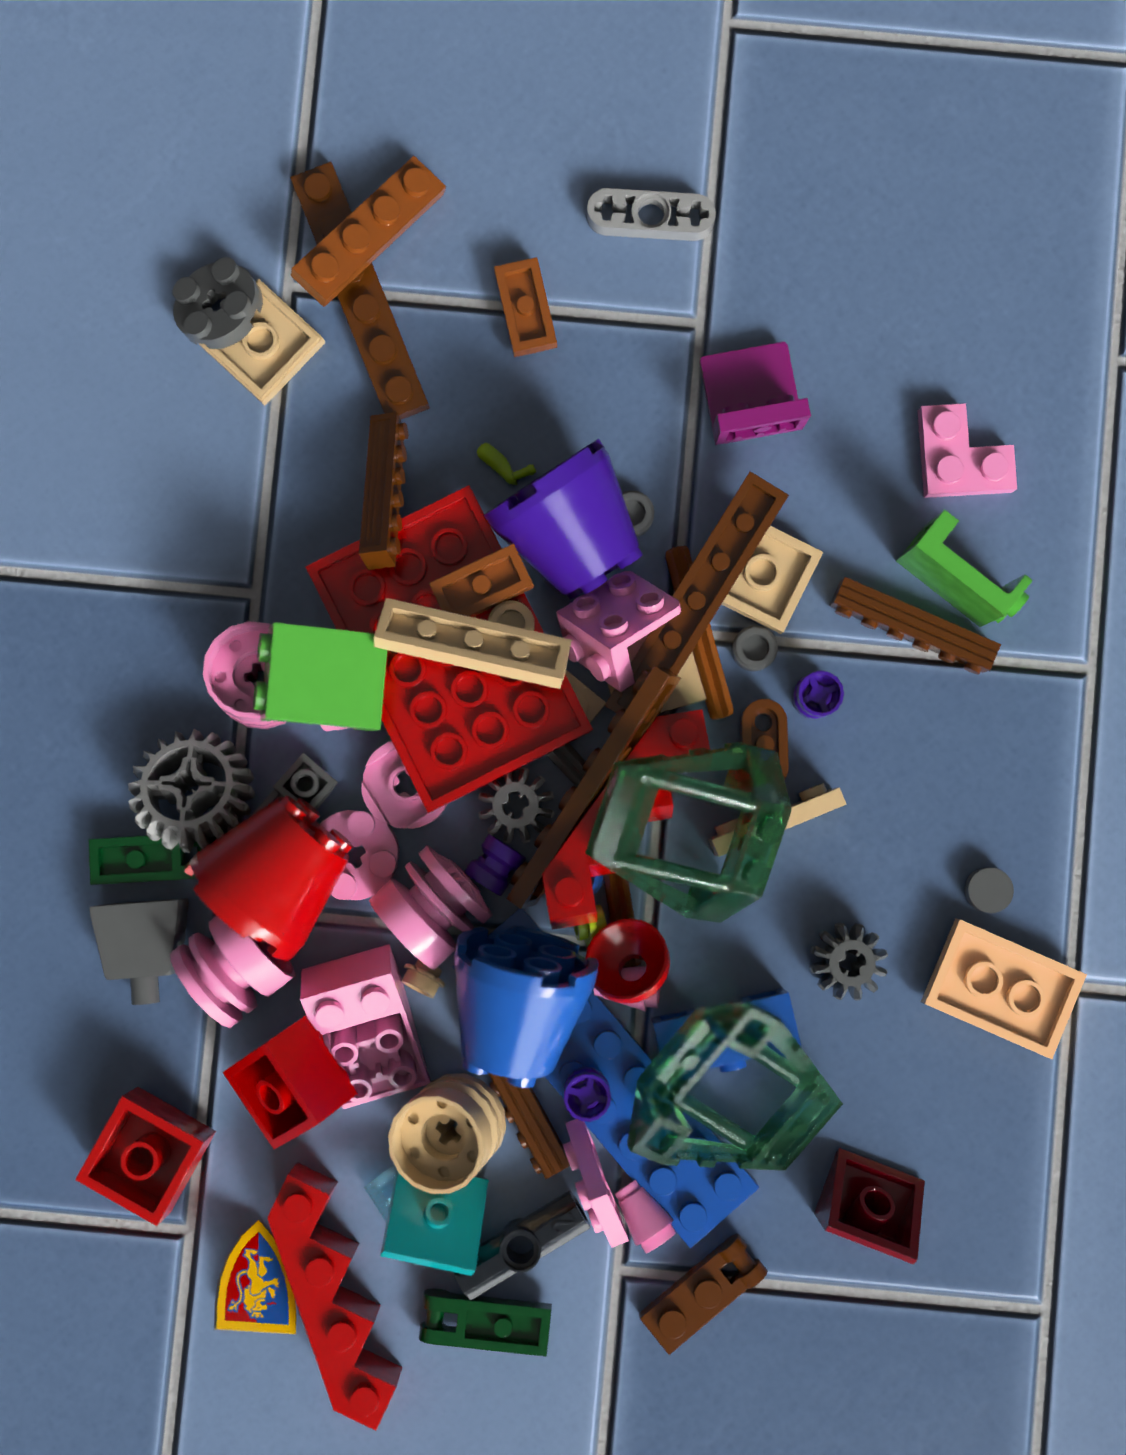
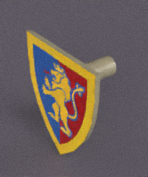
(254, 1287)

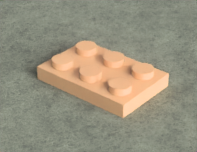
(1003, 988)

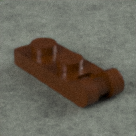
(701, 1294)

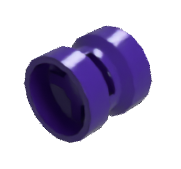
(824, 691)
(494, 865)
(585, 1102)

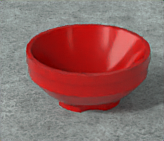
(620, 943)

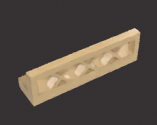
(472, 643)

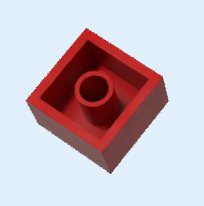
(290, 1083)
(145, 1155)

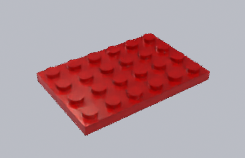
(444, 719)

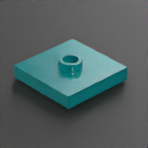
(435, 1228)

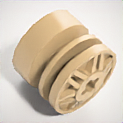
(429, 1147)

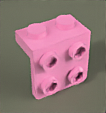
(610, 621)

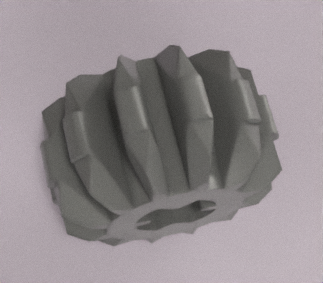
(861, 969)

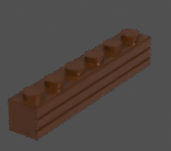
(383, 491)
(914, 625)
(534, 1126)

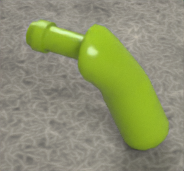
(500, 464)

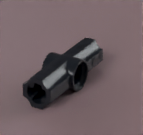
(546, 1229)

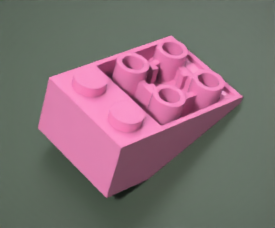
(366, 1022)

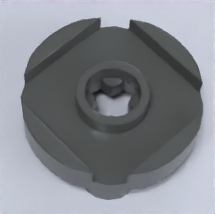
(202, 289)

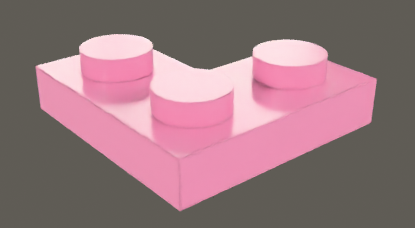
(952, 465)
(593, 1189)

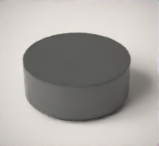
(640, 511)
(754, 648)
(989, 890)

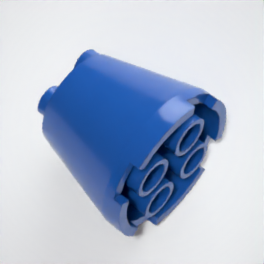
(518, 1000)

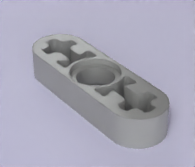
(664, 200)

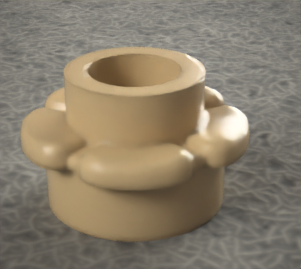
(422, 978)

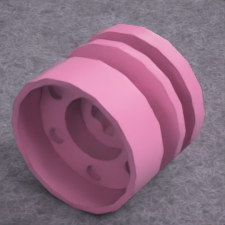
(230, 668)
(430, 907)
(224, 971)

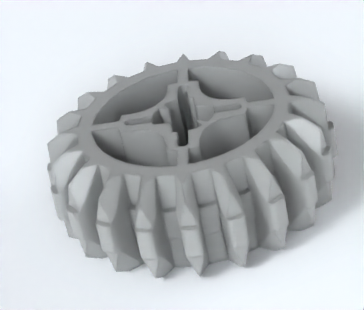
(158, 784)

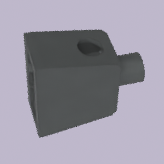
(138, 941)

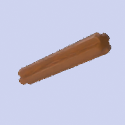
(705, 651)

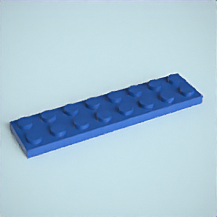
(690, 1194)

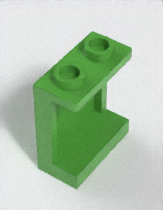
(958, 580)
(320, 677)

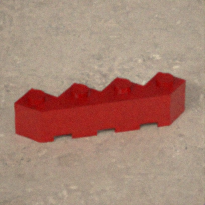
(570, 872)
(333, 1316)

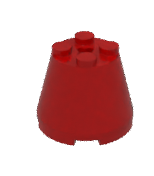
(272, 874)

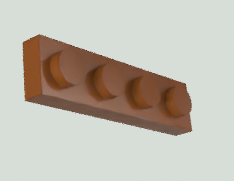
(368, 231)

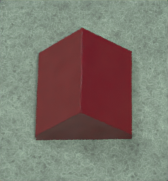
(872, 1205)

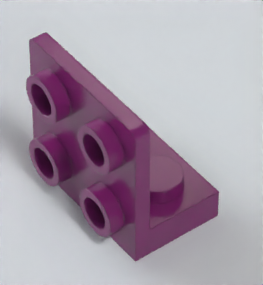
(752, 393)

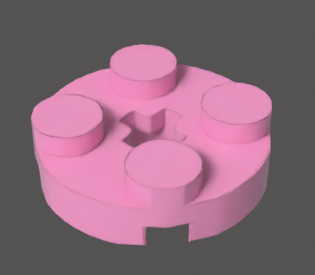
(381, 795)
(378, 861)

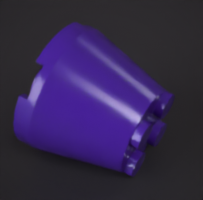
(571, 522)

